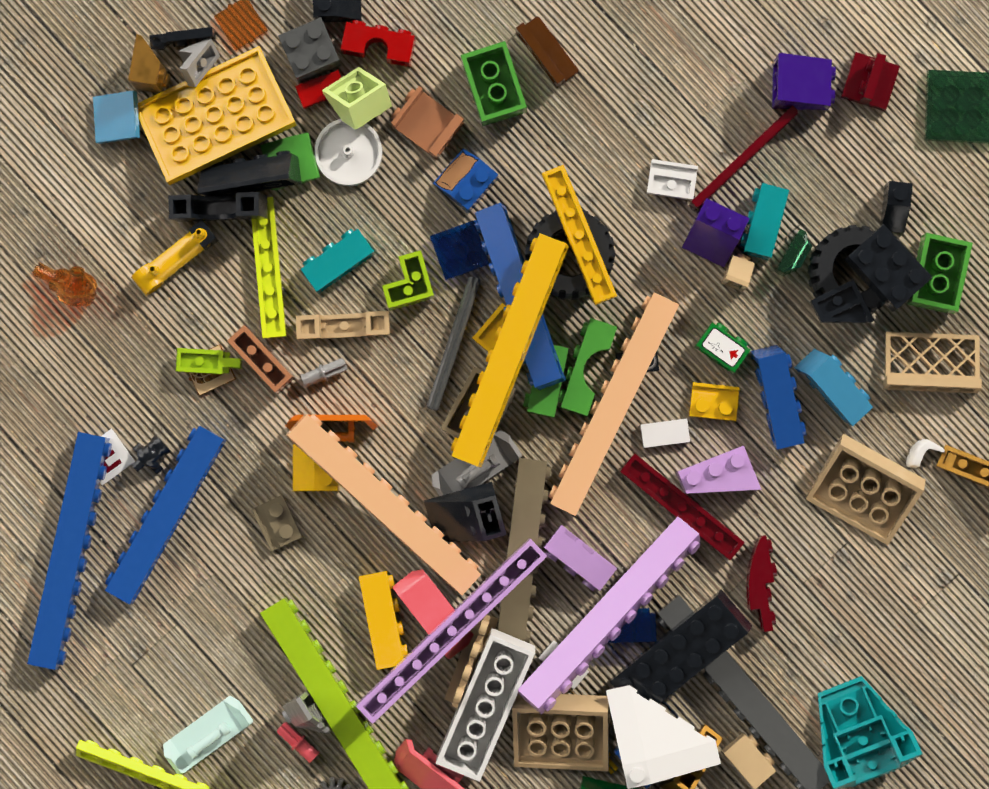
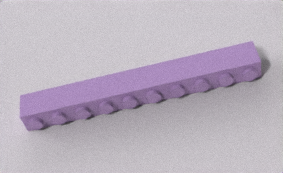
(609, 615)
(451, 630)

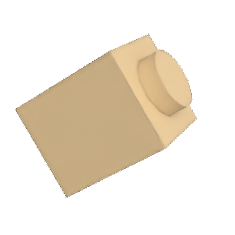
(738, 272)

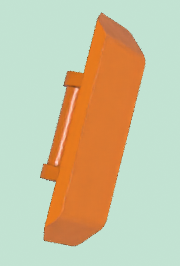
(351, 419)

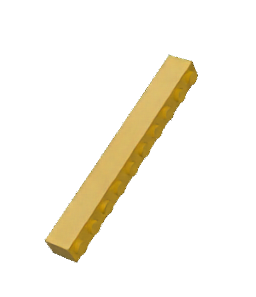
(510, 350)

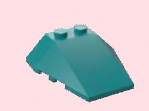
(861, 735)

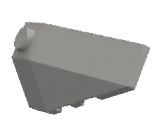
(305, 714)

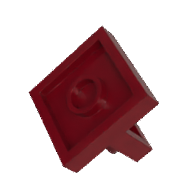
(870, 81)

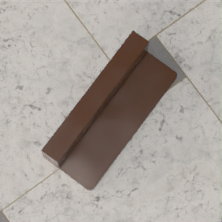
(547, 51)

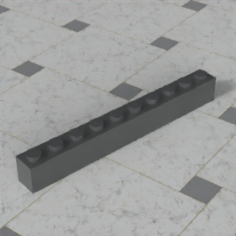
(755, 708)

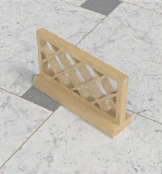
(932, 382)

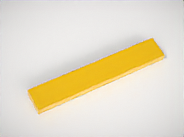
(579, 235)

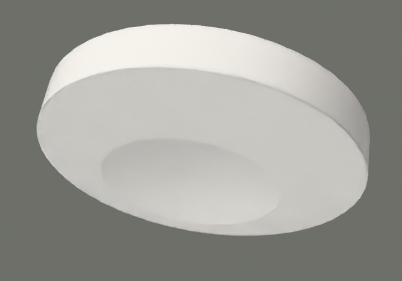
(348, 154)

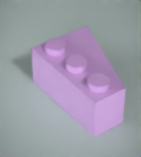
(720, 474)
(579, 558)

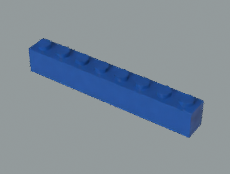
(506, 264)
(165, 514)

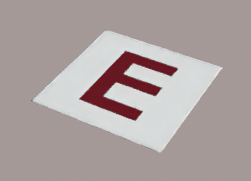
(118, 459)

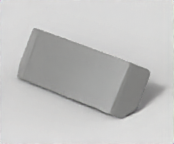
(463, 475)

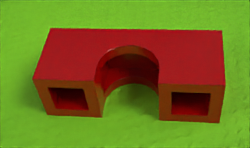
(359, 37)

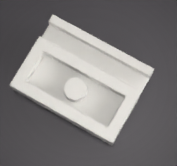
(672, 179)

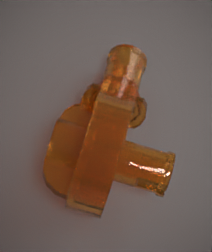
(69, 284)

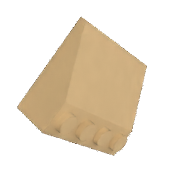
(866, 489)
(566, 737)

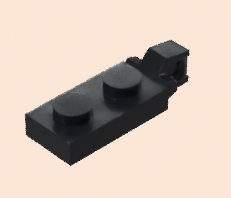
(180, 38)

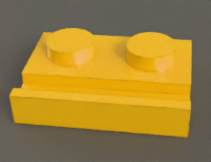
(714, 401)

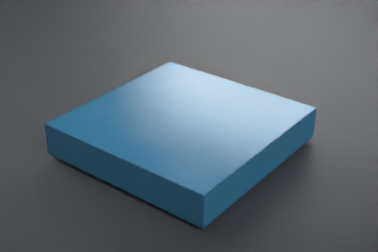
(116, 117)

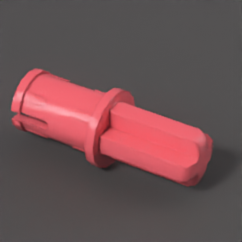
(297, 742)

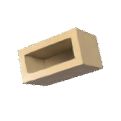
(749, 760)

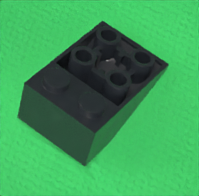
(467, 514)

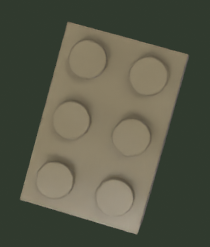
(461, 407)

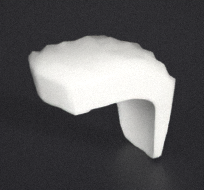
(918, 450)

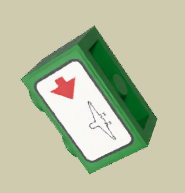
(722, 347)

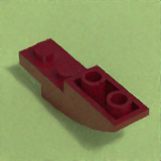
(758, 574)

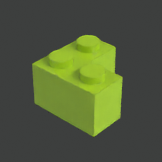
(415, 286)

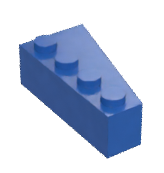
(779, 396)

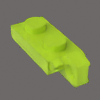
(205, 361)

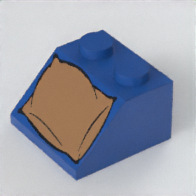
(466, 180)

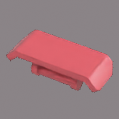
(427, 605)
(423, 768)

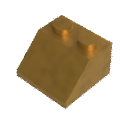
(146, 69)

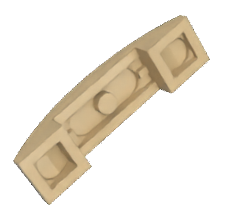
(343, 325)

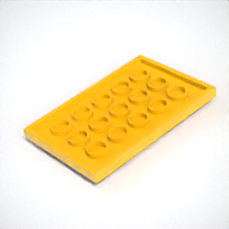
(218, 118)

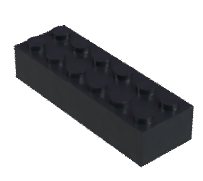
(685, 649)

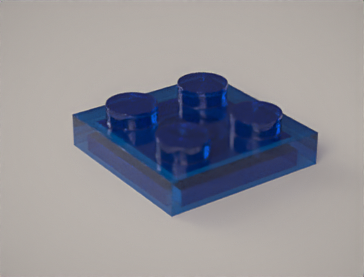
(459, 250)

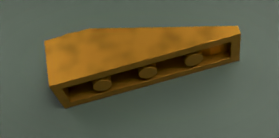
(965, 465)

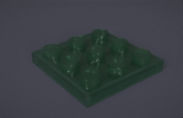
(957, 106)

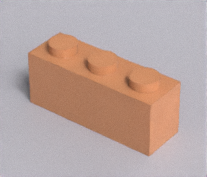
(260, 359)

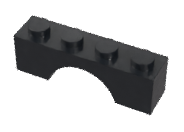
(215, 208)

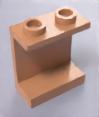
(426, 122)

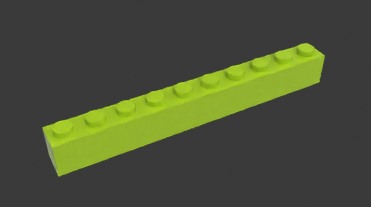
(331, 696)

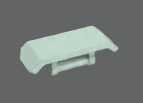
(206, 734)

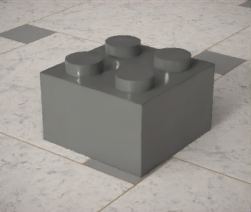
(309, 50)

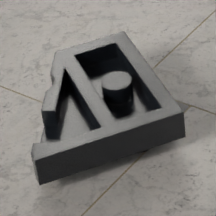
(842, 305)

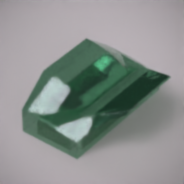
(795, 254)

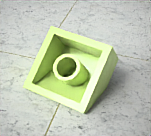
(358, 97)

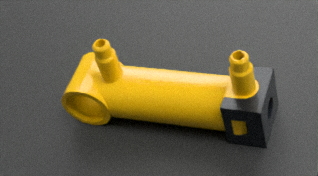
(153, 274)

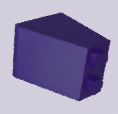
(802, 82)
(715, 232)

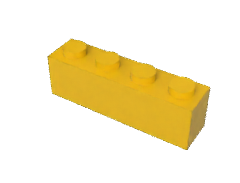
(382, 619)

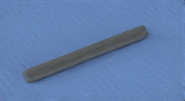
(453, 343)

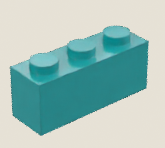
(764, 221)
(337, 260)

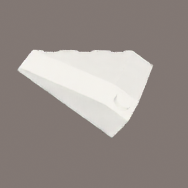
(654, 742)

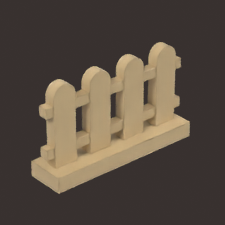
(469, 659)

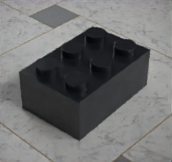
(888, 268)

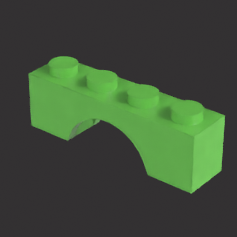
(597, 338)

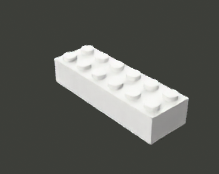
(485, 704)

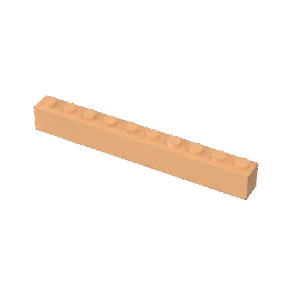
(614, 403)
(383, 504)

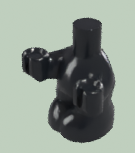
(150, 455)

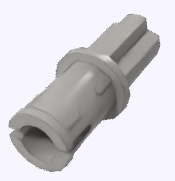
(324, 372)

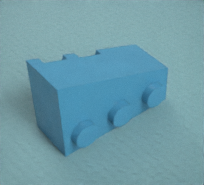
(835, 386)

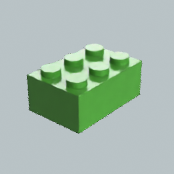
(493, 83)
(947, 263)

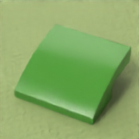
(300, 146)

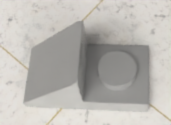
(198, 60)

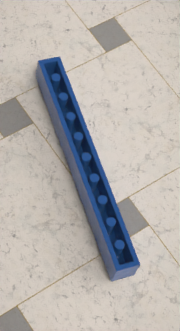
(69, 550)

